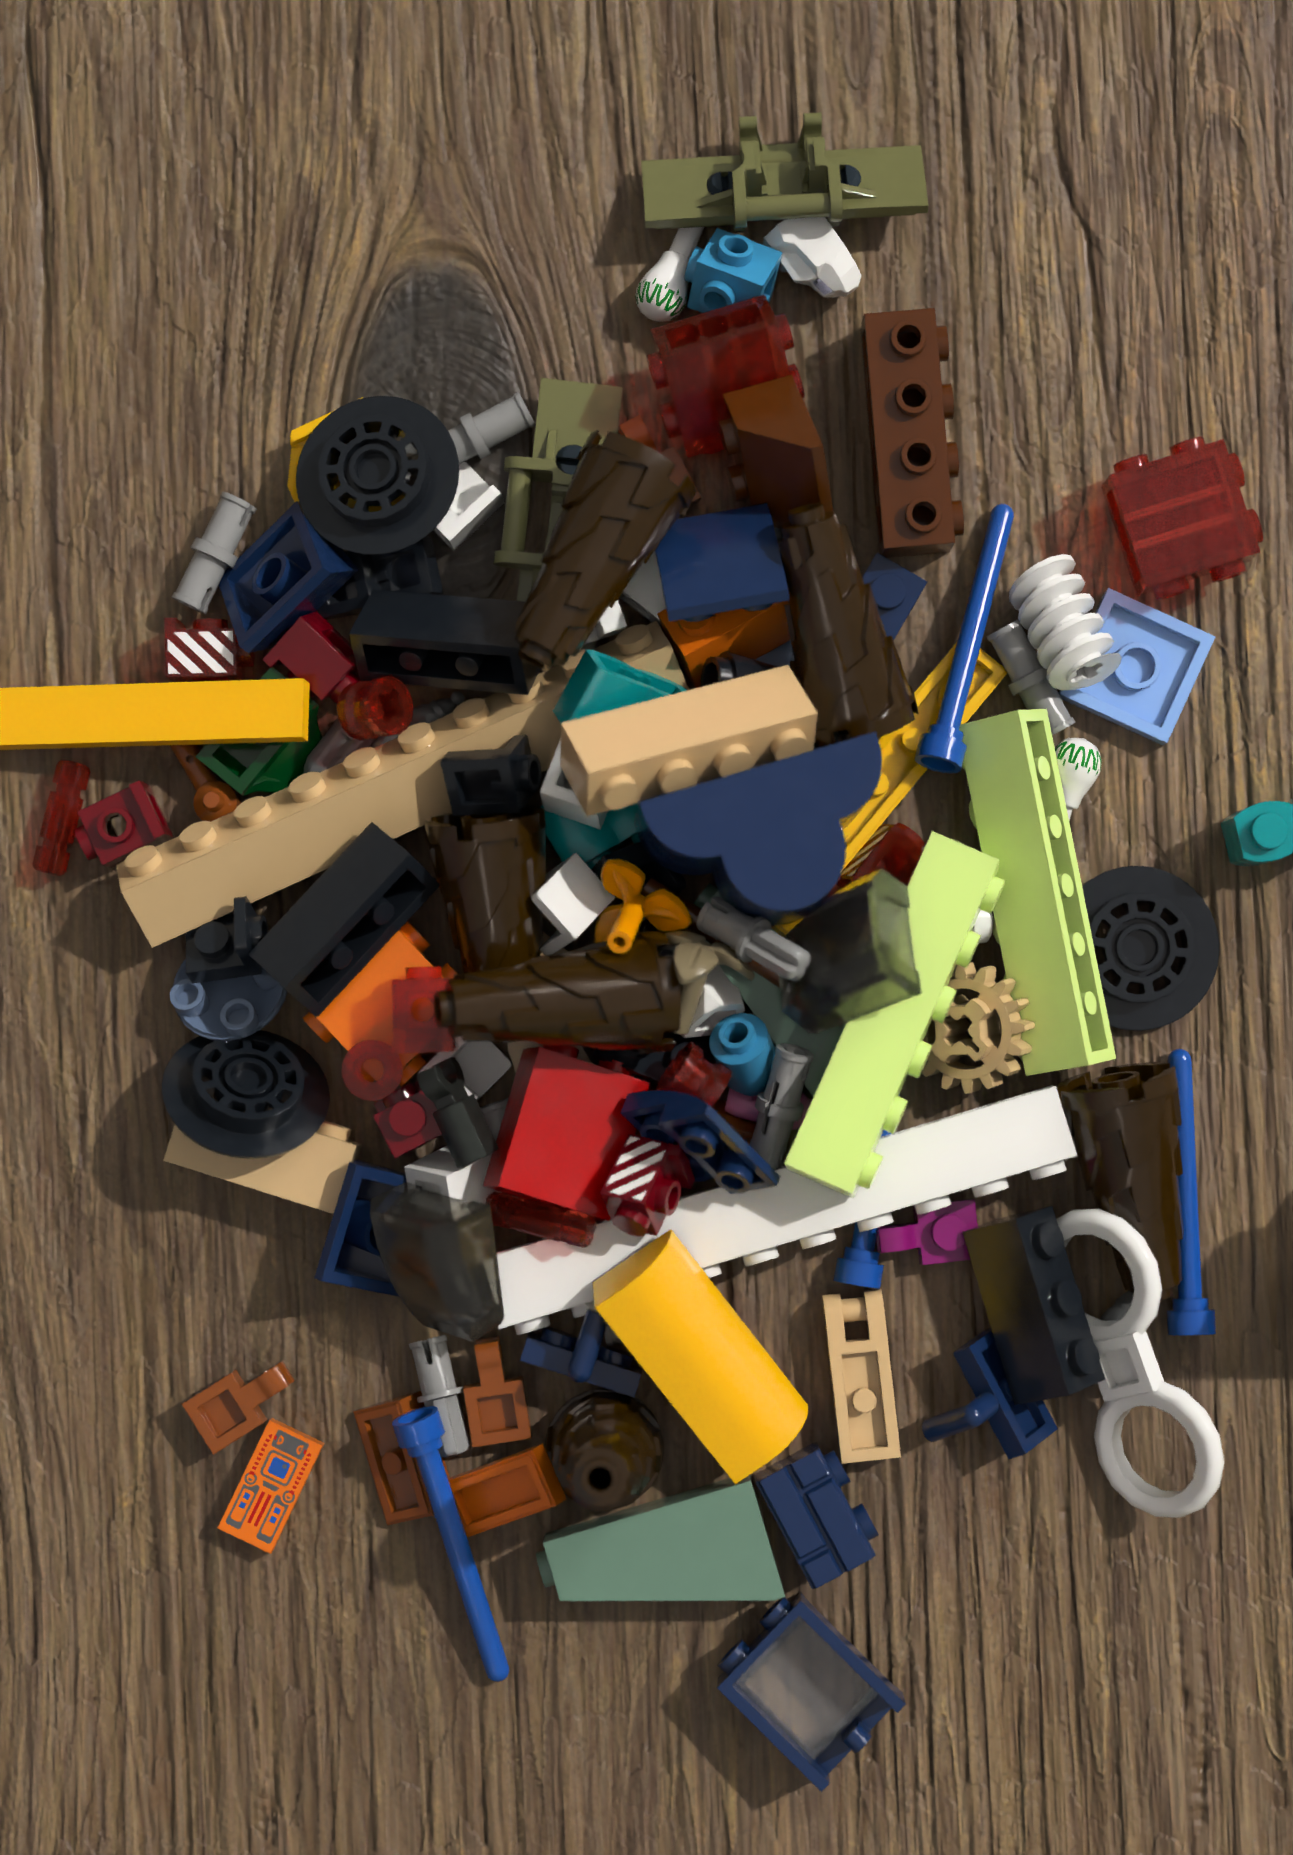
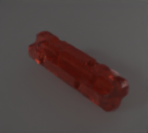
(61, 817)
(541, 1219)

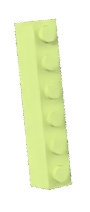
(1042, 905)
(886, 1046)

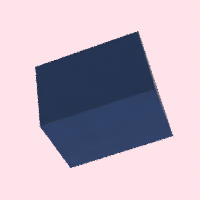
(282, 578)
(350, 1248)

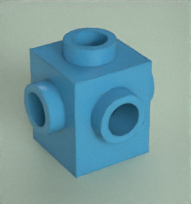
(730, 271)

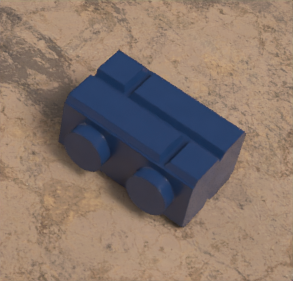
(816, 1515)

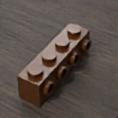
(909, 433)

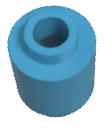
(746, 1049)

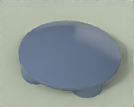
(226, 1006)

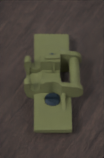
(783, 182)
(563, 423)

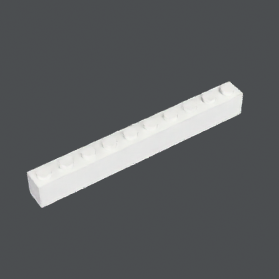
(917, 1169)

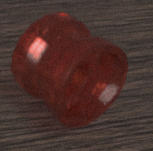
(375, 708)
(695, 1075)

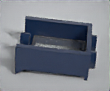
(807, 1688)

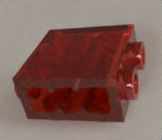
(714, 356)
(1182, 517)

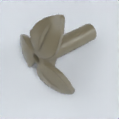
(693, 963)

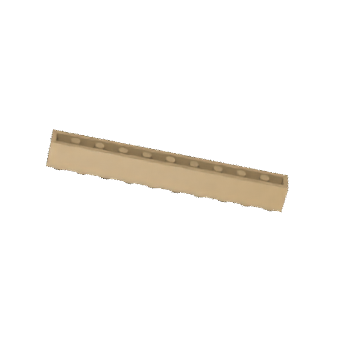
(316, 818)

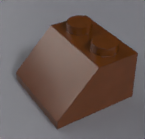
(774, 449)

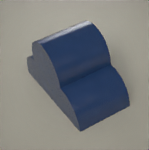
(767, 830)

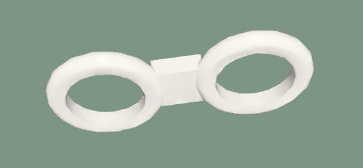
(1136, 1379)

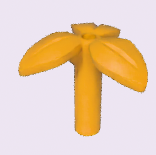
(621, 922)

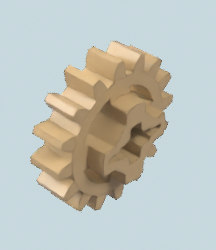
(994, 1032)

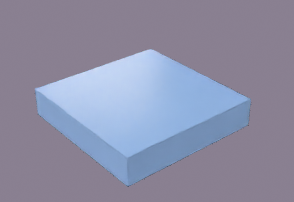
(1155, 670)

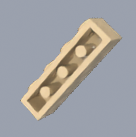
(686, 739)

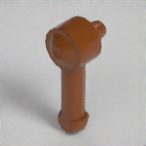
(212, 796)

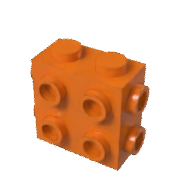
(365, 1005)

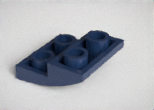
(721, 564)
(707, 1139)

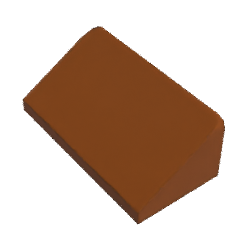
(393, 1470)

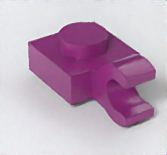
(934, 1233)

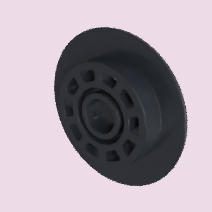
(374, 469)
(1144, 946)
(248, 1083)

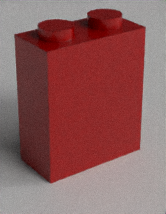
(562, 1129)

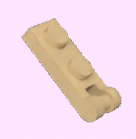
(861, 1379)

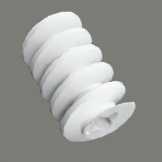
(1060, 624)

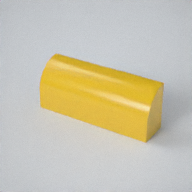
(701, 1355)

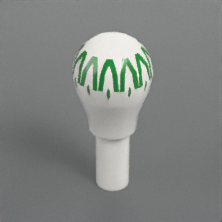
(663, 289)
(1078, 767)

